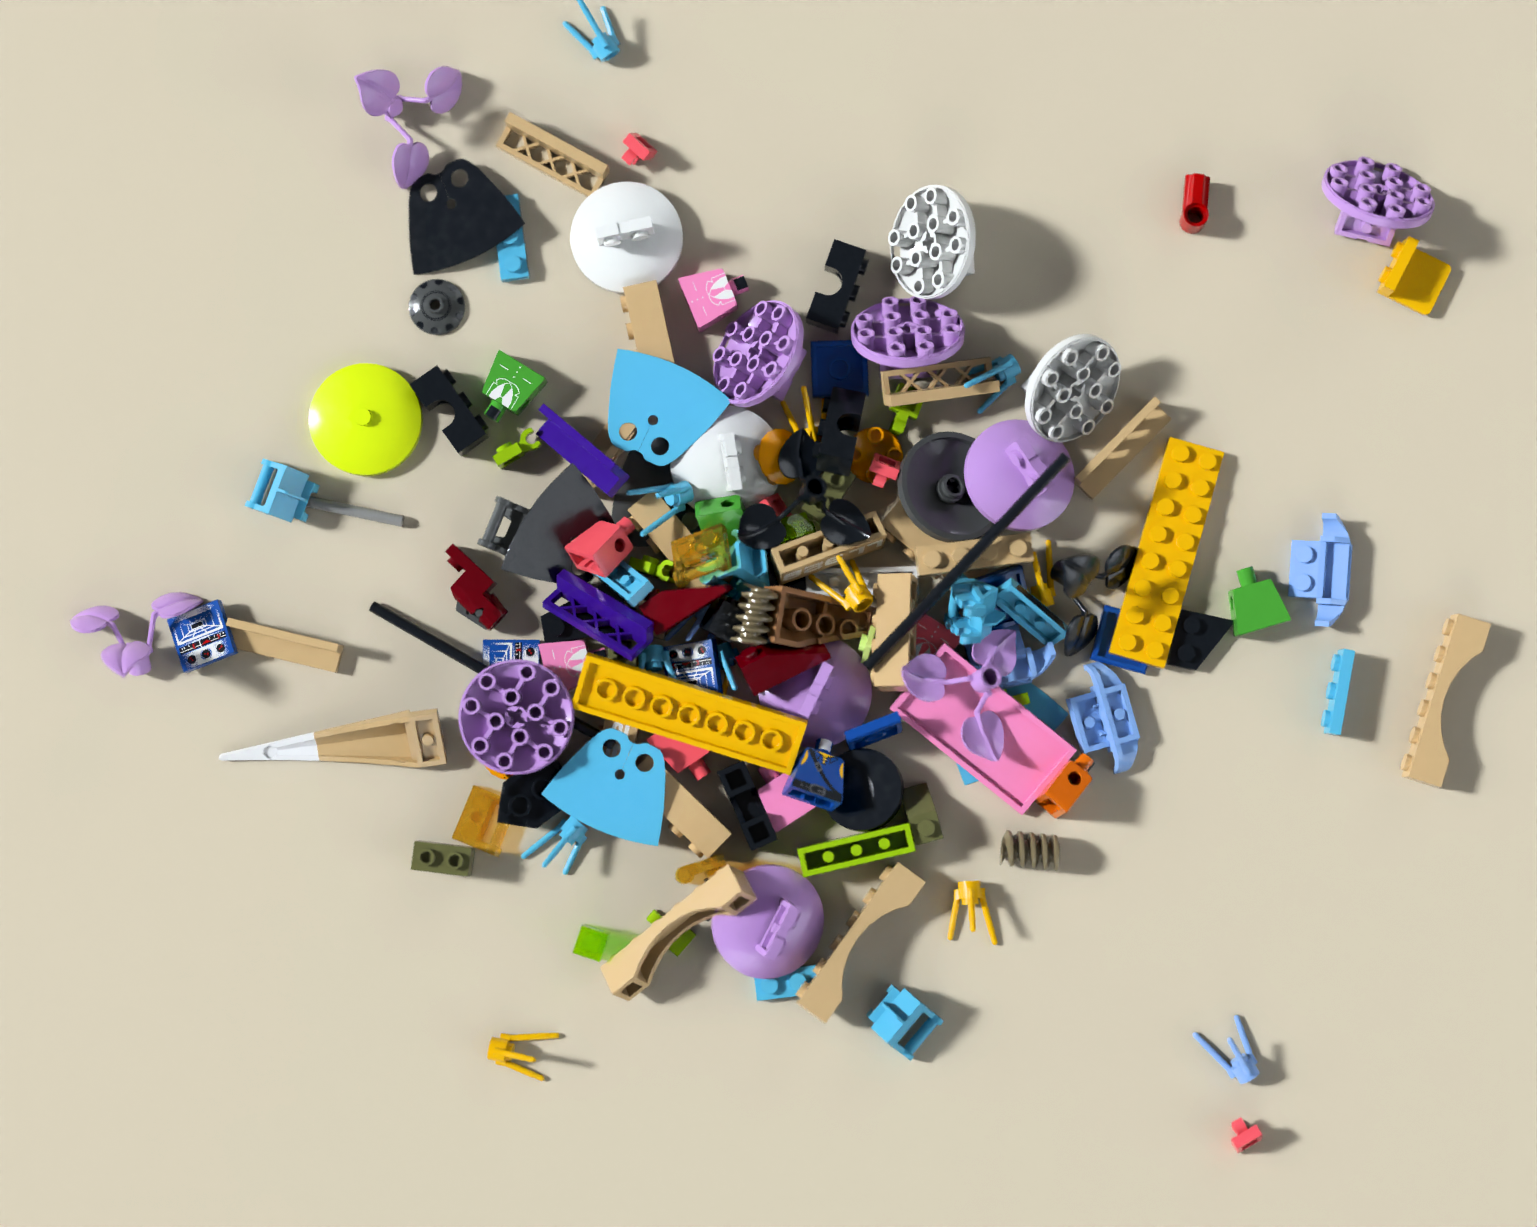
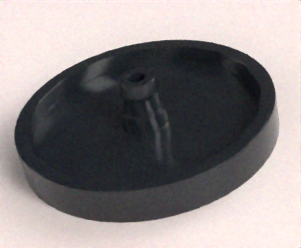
(870, 791)

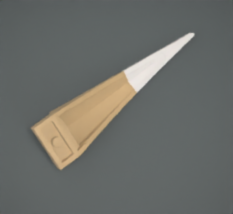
(391, 739)

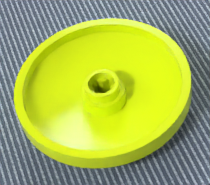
(365, 419)

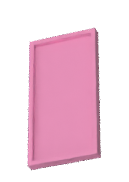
(1030, 749)

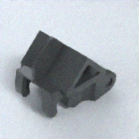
(511, 511)

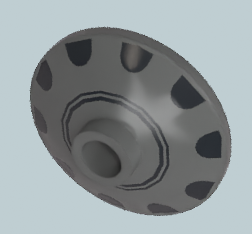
(440, 320)

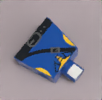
(817, 777)

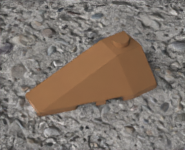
(813, 618)

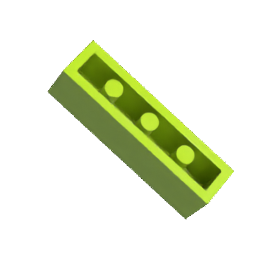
(856, 849)

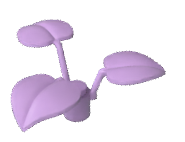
(379, 97)
(132, 656)
(926, 680)

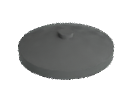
(935, 489)

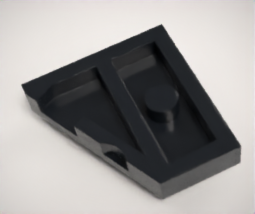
(1195, 638)

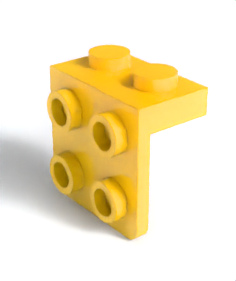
(1413, 277)

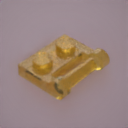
(697, 549)
(476, 819)
(710, 866)

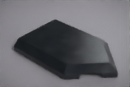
(523, 799)

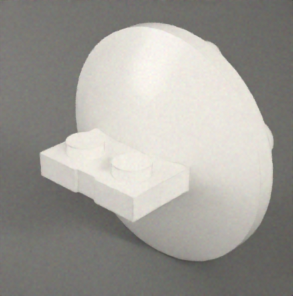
(626, 236)
(934, 242)
(1072, 388)
(724, 460)

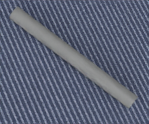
(355, 511)

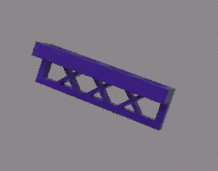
(581, 453)
(605, 612)

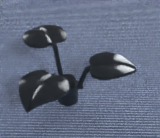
(843, 520)
(1076, 575)

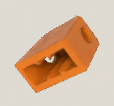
(1060, 793)

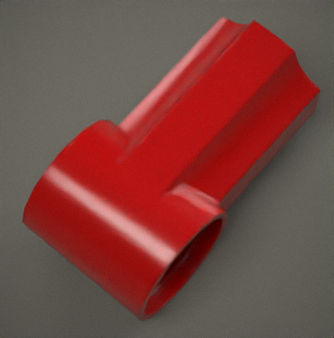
(1195, 201)

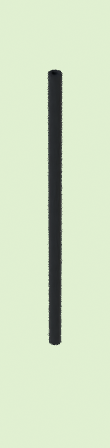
(962, 566)
(461, 657)

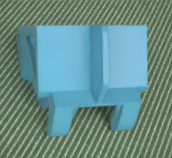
(287, 495)
(748, 567)
(979, 610)
(896, 1016)

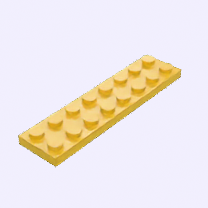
(1166, 553)
(689, 713)

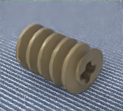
(754, 615)
(1030, 849)

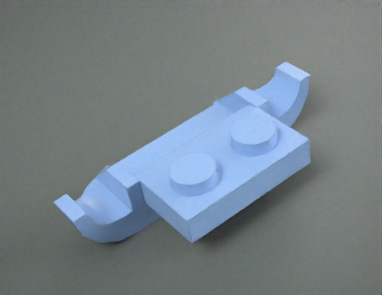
(1323, 570)
(1028, 662)
(1105, 717)

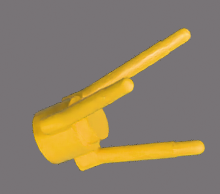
(812, 430)
(1041, 590)
(857, 594)
(971, 893)
(503, 1051)

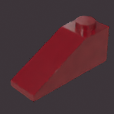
(675, 605)
(775, 663)

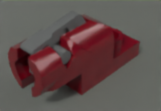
(473, 590)

